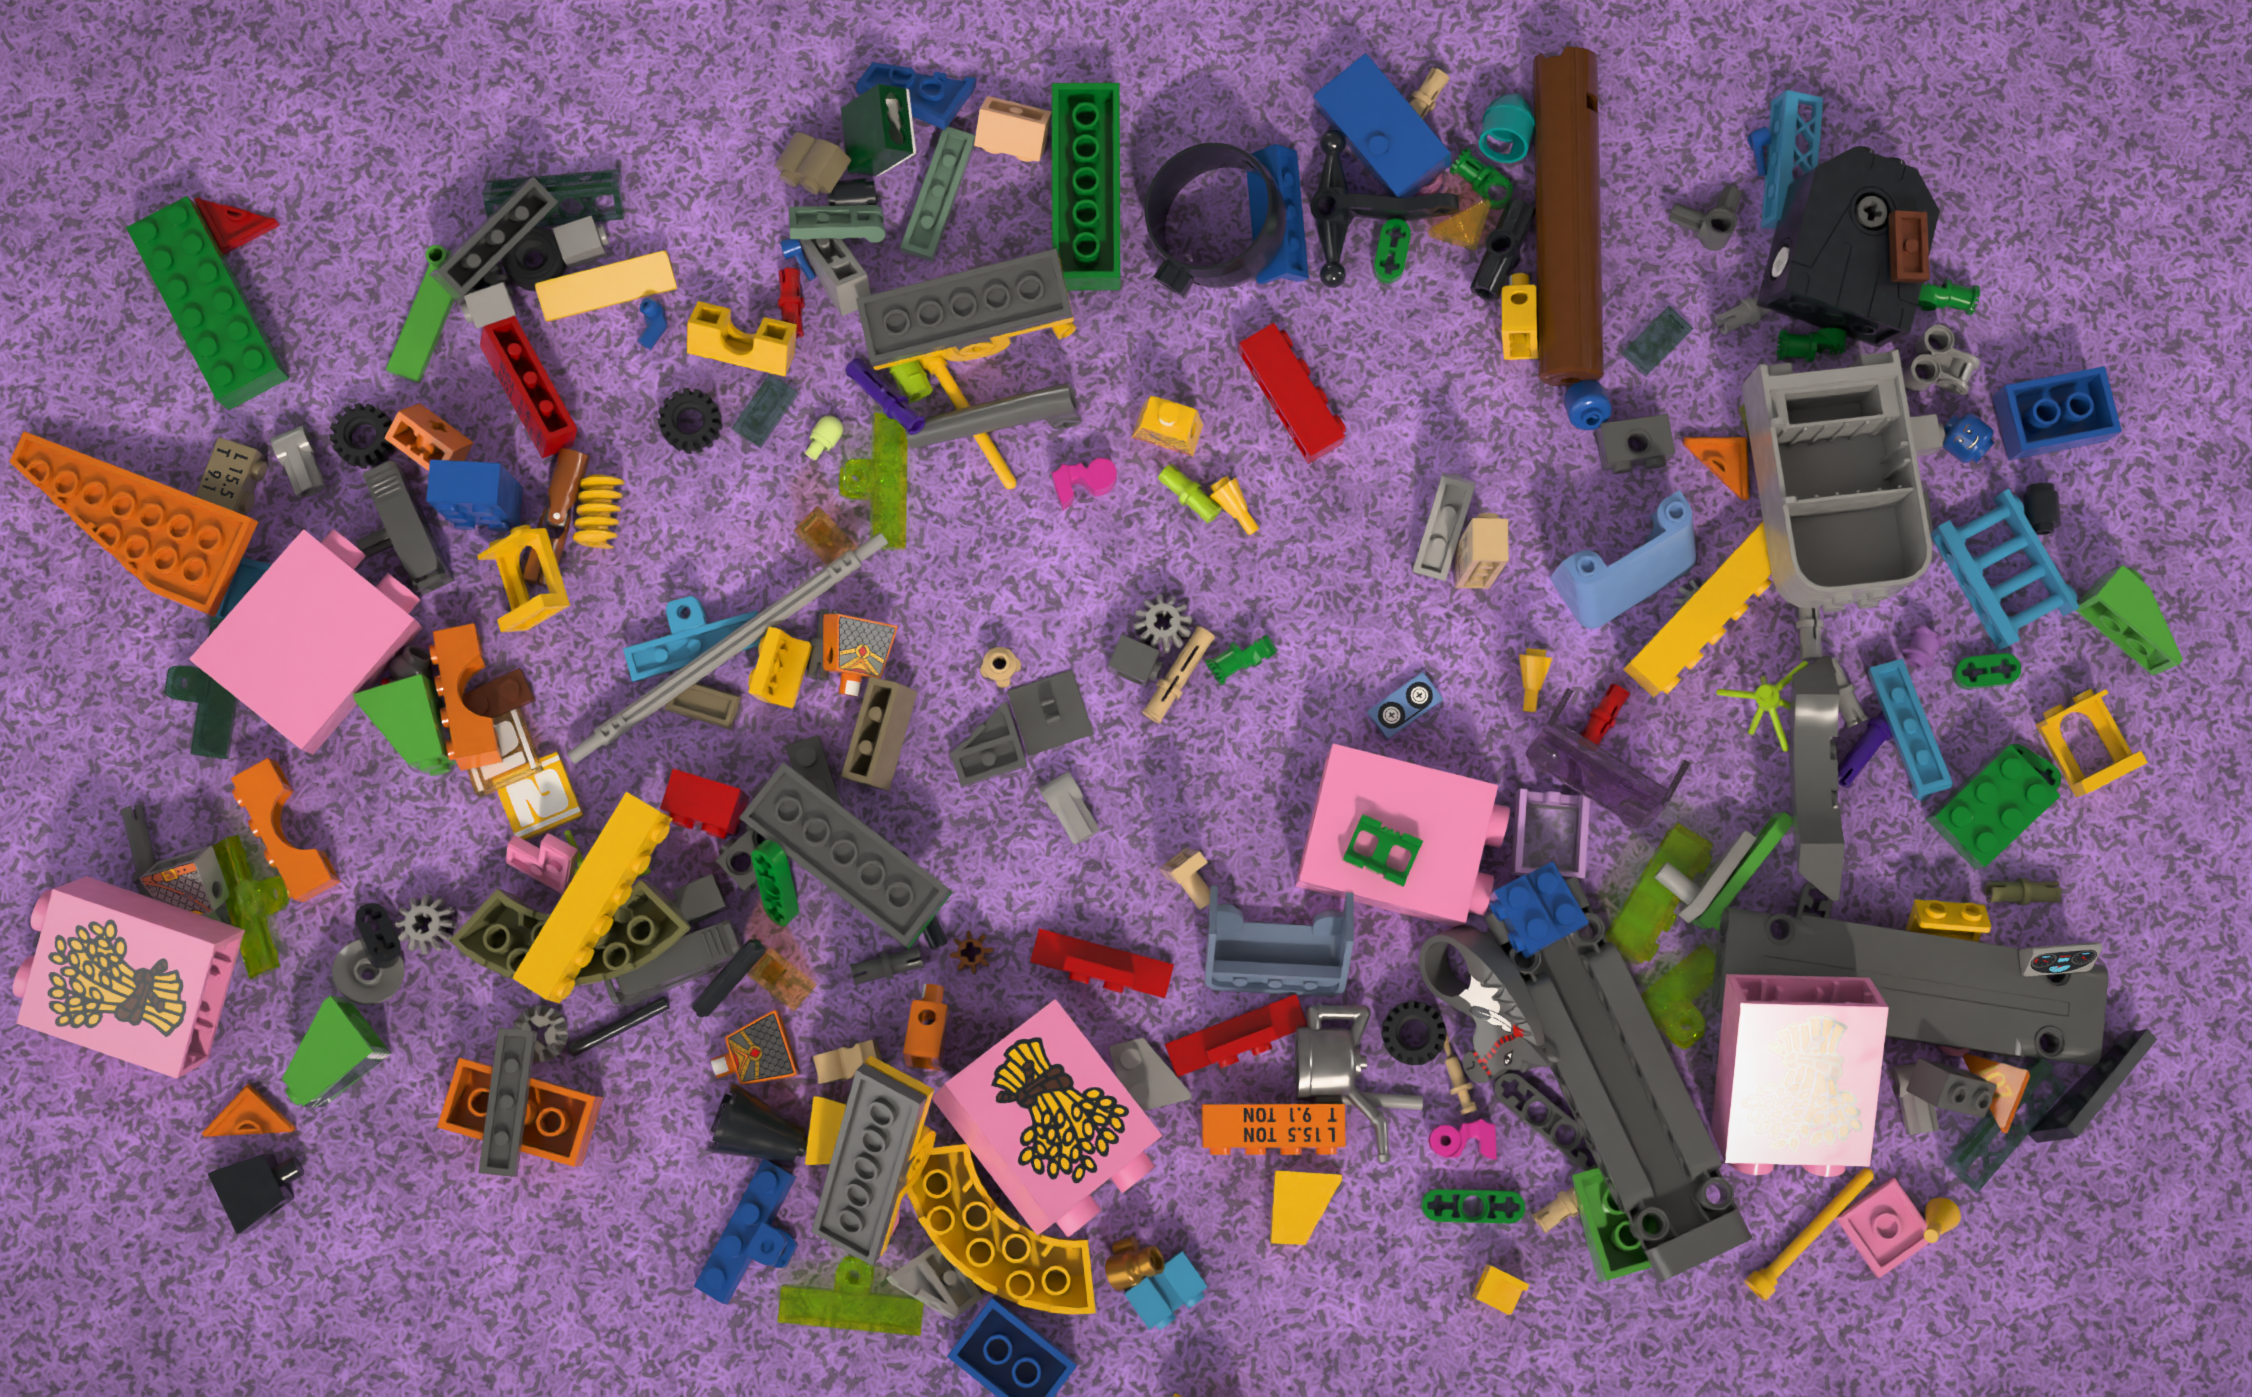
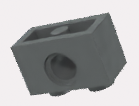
(1650, 431)

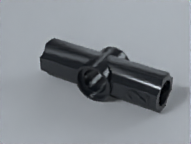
(1508, 234)

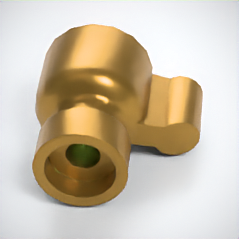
(1130, 1265)

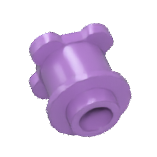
(1923, 647)

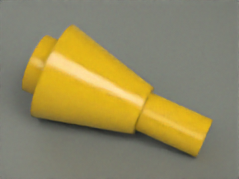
(1230, 497)
(1534, 668)
(1940, 1217)

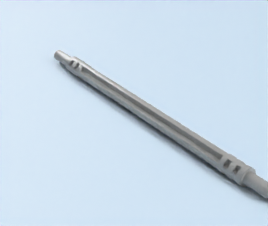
(727, 648)

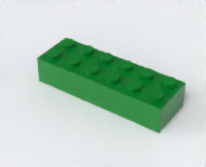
(1086, 184)
(207, 303)

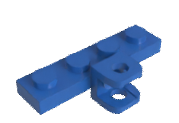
(750, 1234)

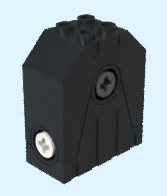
(1835, 247)

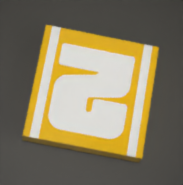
(541, 800)

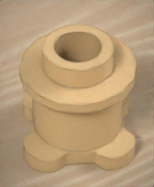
(1001, 676)

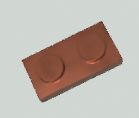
(1909, 246)
(500, 695)

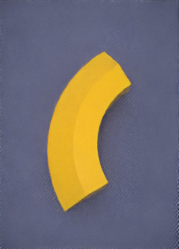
(995, 1247)

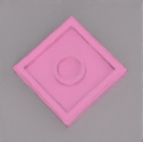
(1884, 1227)

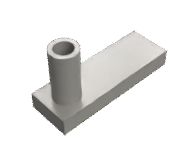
(1444, 526)
(1699, 897)

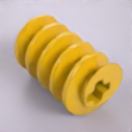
(597, 510)

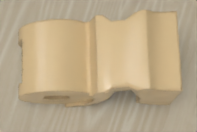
(844, 1062)

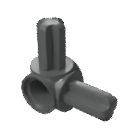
(1721, 217)

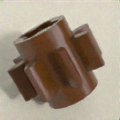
(963, 946)

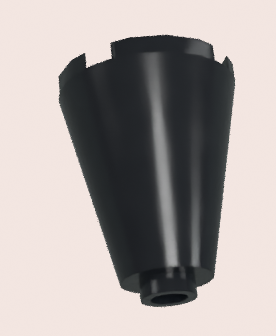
(755, 1129)

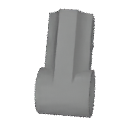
(298, 458)
(1066, 802)
(1917, 1114)

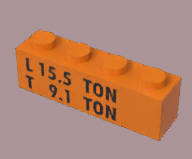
(1273, 1126)

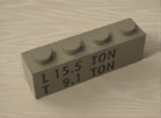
(232, 476)

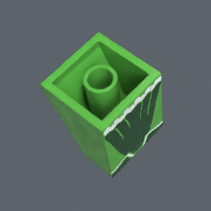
(332, 1054)

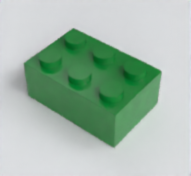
(1992, 807)

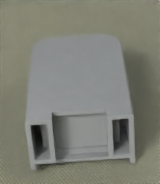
(1838, 481)

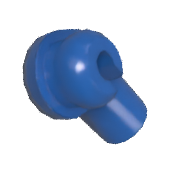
(655, 321)

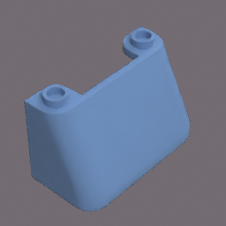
(1602, 592)

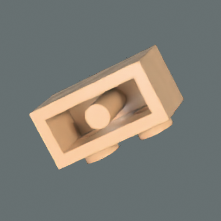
(1012, 129)

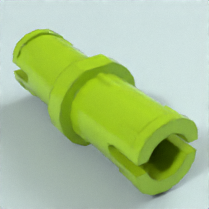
(1189, 493)

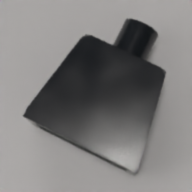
(255, 1189)

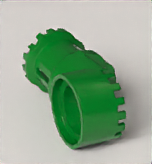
(1481, 177)
(1950, 296)
(1808, 345)
(1236, 659)

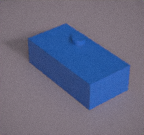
(1382, 129)

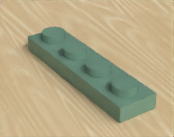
(938, 193)

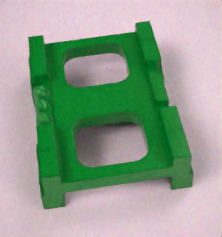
(1386, 841)

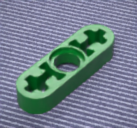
(775, 882)
(1446, 1214)

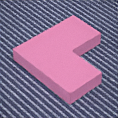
(550, 865)

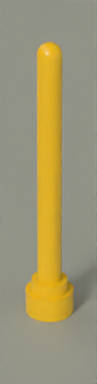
(937, 366)
(1764, 1280)

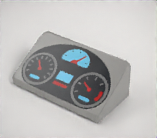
(2059, 959)

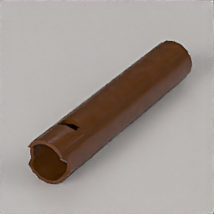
(1568, 217)

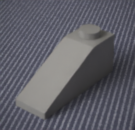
(838, 272)

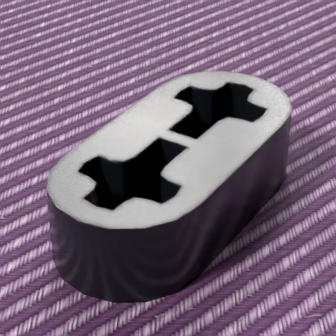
(384, 932)

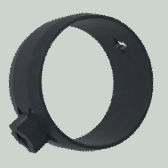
(1166, 186)

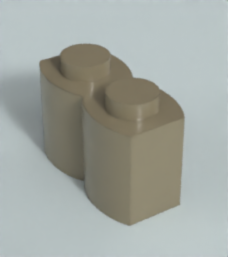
(812, 163)

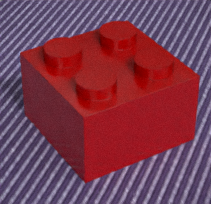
(704, 803)

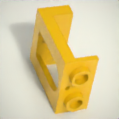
(507, 552)
(2097, 712)

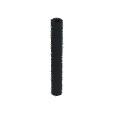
(619, 1026)

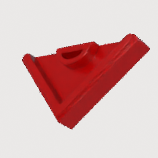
(233, 225)

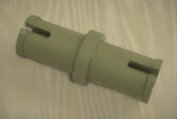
(2022, 891)

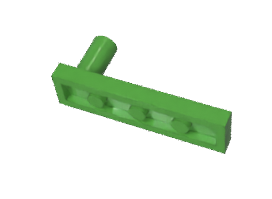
(423, 323)
(1763, 845)

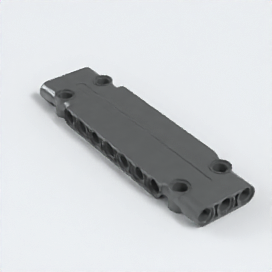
(1933, 984)
(1629, 1098)

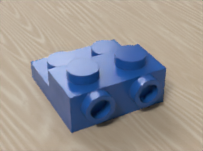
(1537, 910)

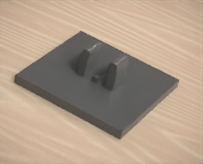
(1050, 712)

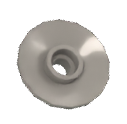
(353, 962)

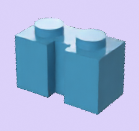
(1165, 1292)

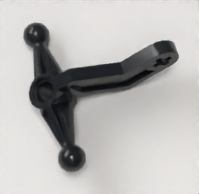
(1334, 189)

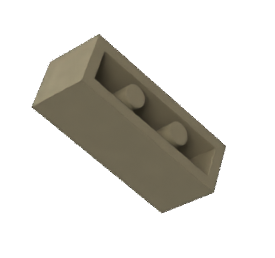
(879, 733)

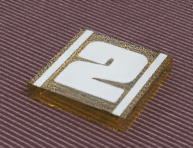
(517, 753)

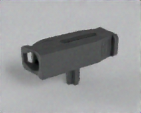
(404, 529)
(681, 963)

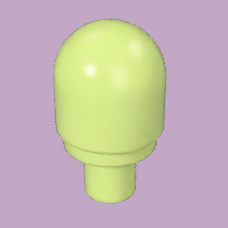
(824, 436)

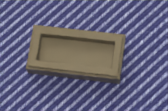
(706, 705)

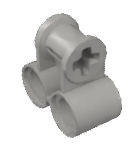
(1943, 367)

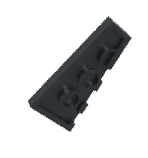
(2093, 1090)

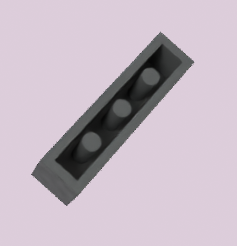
(494, 238)

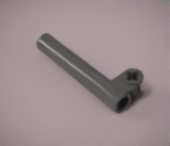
(1053, 404)

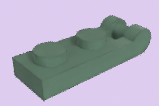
(837, 222)

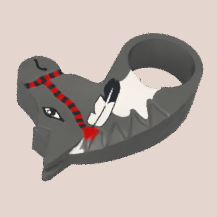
(1498, 1000)

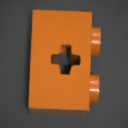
(426, 436)

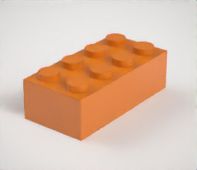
(556, 1119)

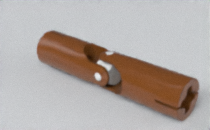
(562, 494)

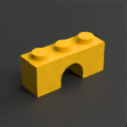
(715, 337)

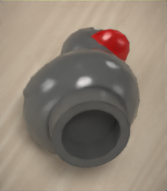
(408, 664)

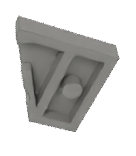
(936, 1283)

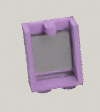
(1549, 830)

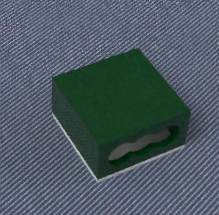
(878, 130)

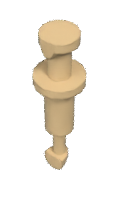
(1458, 1080)

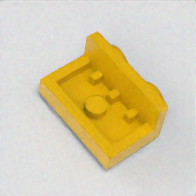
(779, 668)
(1949, 919)

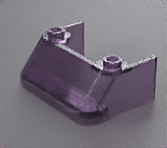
(1597, 772)

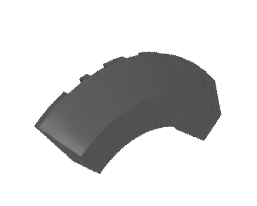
(1815, 776)

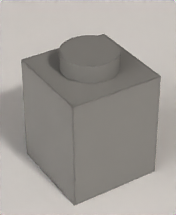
(581, 241)
(488, 305)
(1927, 434)

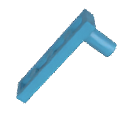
(1910, 729)

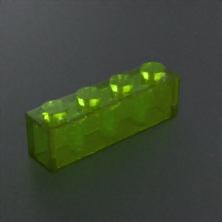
(1650, 903)

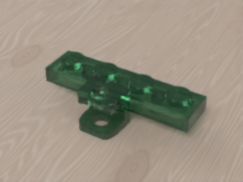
(215, 706)

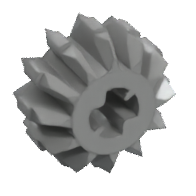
(1176, 623)
(414, 920)

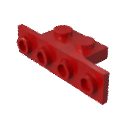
(1101, 963)
(1242, 1033)

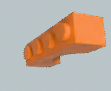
(459, 658)
(263, 793)

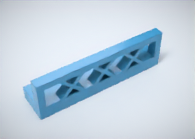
(1783, 149)

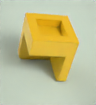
(1499, 1289)

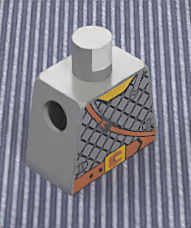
(189, 882)

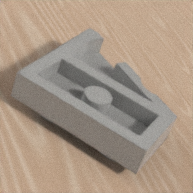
(1146, 1075)

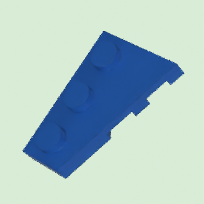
(932, 98)

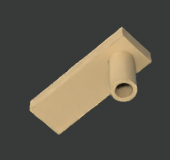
(1183, 871)

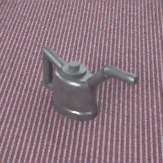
(1331, 1060)

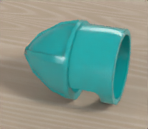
(1509, 121)

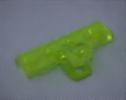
(882, 480)
(250, 905)
(1672, 995)
(851, 1304)

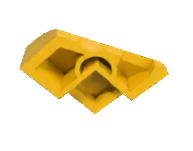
(1299, 1204)

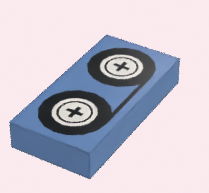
(1404, 706)

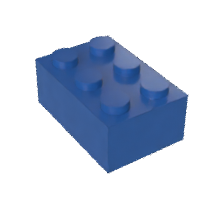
(2056, 413)
(475, 494)
(1011, 1355)

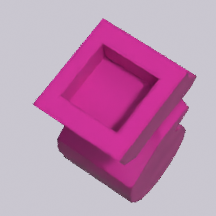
(1097, 479)
(1449, 1142)

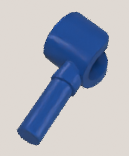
(1757, 140)
(792, 248)

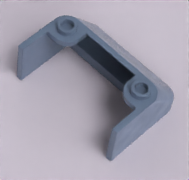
(1278, 956)

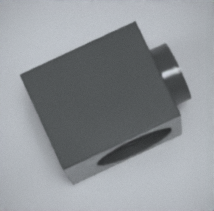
(1135, 661)
(700, 899)

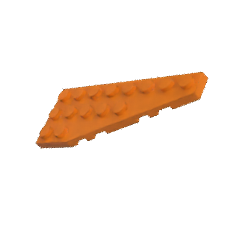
(156, 532)

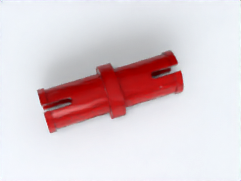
(790, 298)
(1604, 715)

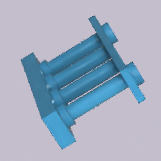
(1985, 598)

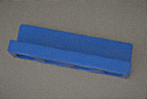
(1292, 258)

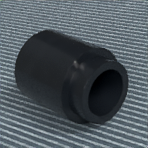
(853, 193)
(2042, 507)

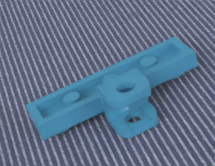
(688, 640)

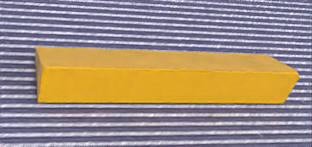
(606, 285)

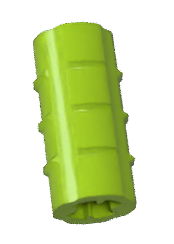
(911, 380)

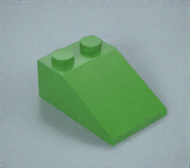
(2130, 617)
(1607, 1229)

